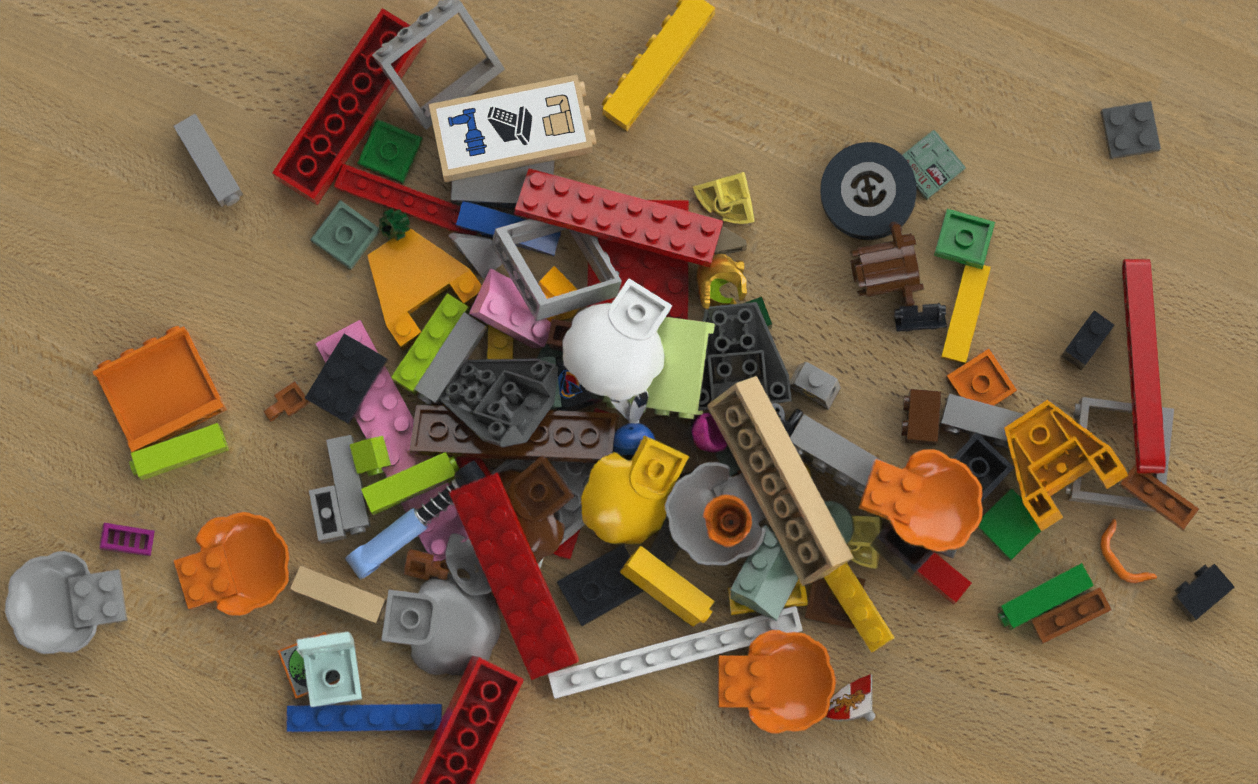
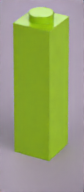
(178, 452)
(410, 483)

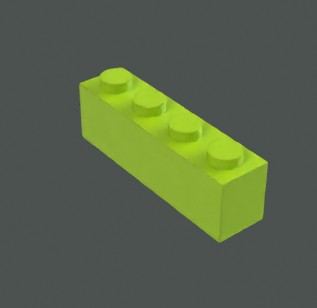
(429, 343)

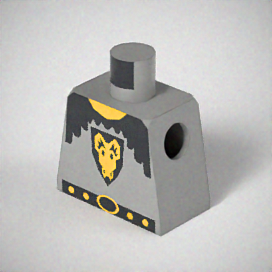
(815, 384)

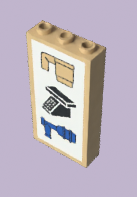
(512, 128)

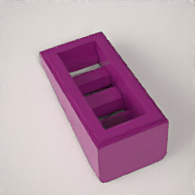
(107, 527)

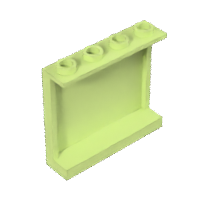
(680, 381)

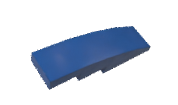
(486, 220)

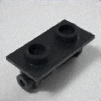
(909, 319)

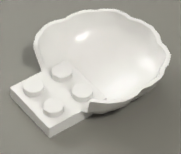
(617, 344)

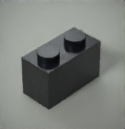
(1087, 340)
(1202, 592)

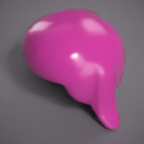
(707, 434)

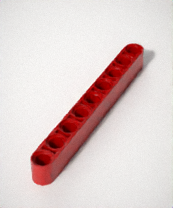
(1143, 366)

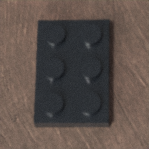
(346, 379)
(599, 586)

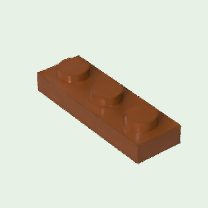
(1160, 498)
(1070, 615)

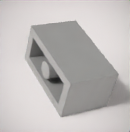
(327, 514)

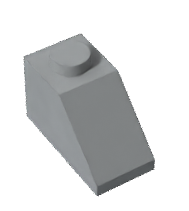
(477, 252)

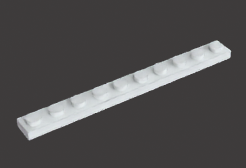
(669, 653)

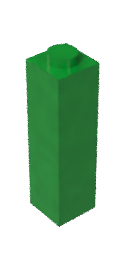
(1045, 597)

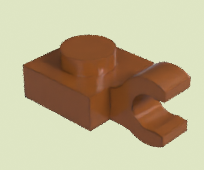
(289, 399)
(422, 566)

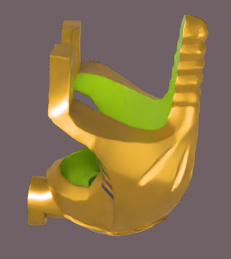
(721, 272)

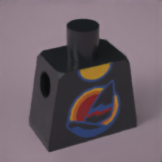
(572, 393)

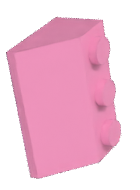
(504, 309)

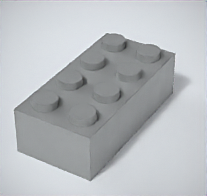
(832, 454)

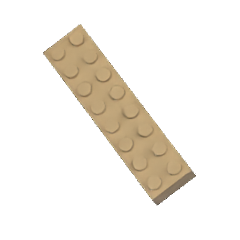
(779, 481)

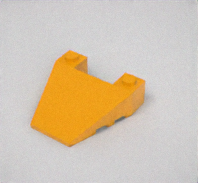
(411, 275)
(1052, 453)

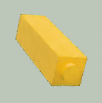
(667, 587)

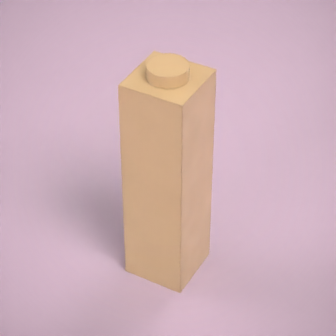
(339, 595)

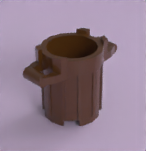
(888, 267)

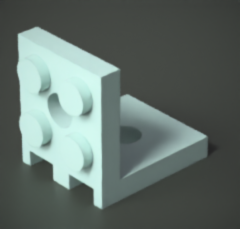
(328, 654)

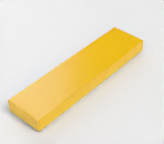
(965, 313)

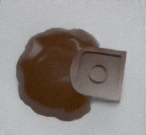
(535, 498)

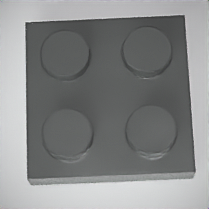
(1130, 130)

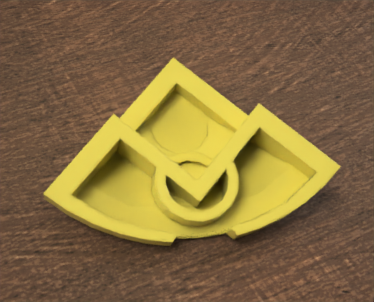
(727, 198)
(865, 531)

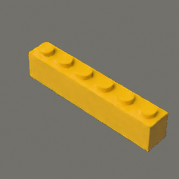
(657, 62)

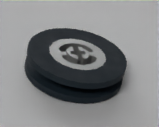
(839, 197)

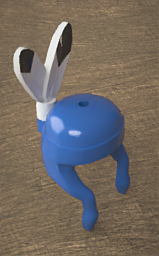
(630, 435)

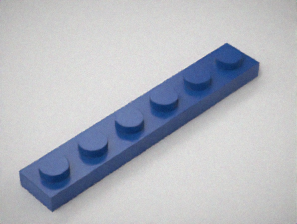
(364, 717)

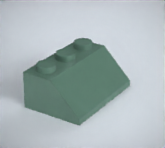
(765, 578)

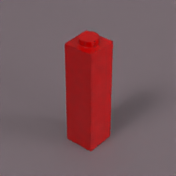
(943, 578)

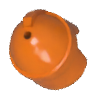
(719, 514)

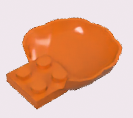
(928, 501)
(238, 565)
(781, 681)

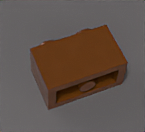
(922, 417)

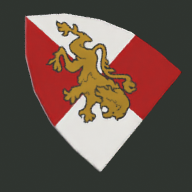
(853, 701)

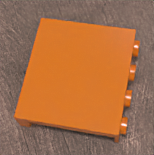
(159, 389)

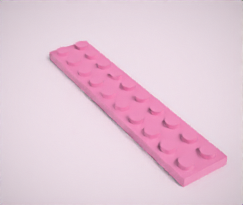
(387, 416)

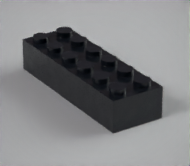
(985, 465)

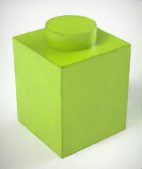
(370, 455)

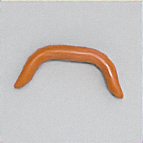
(1114, 562)

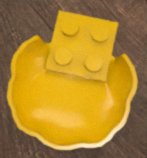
(629, 497)

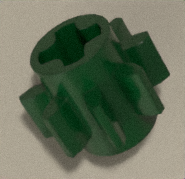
(394, 224)

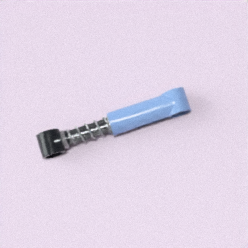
(370, 555)

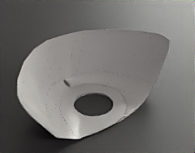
(466, 558)

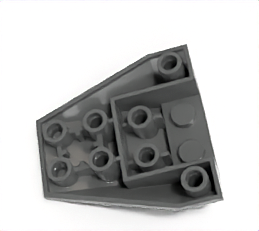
(740, 351)
(502, 397)

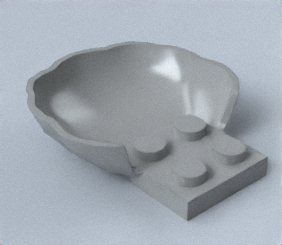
(686, 510)
(60, 603)
(442, 625)

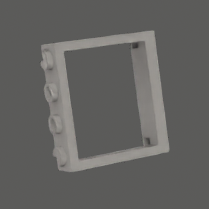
(411, 35)
(541, 307)
(1081, 414)

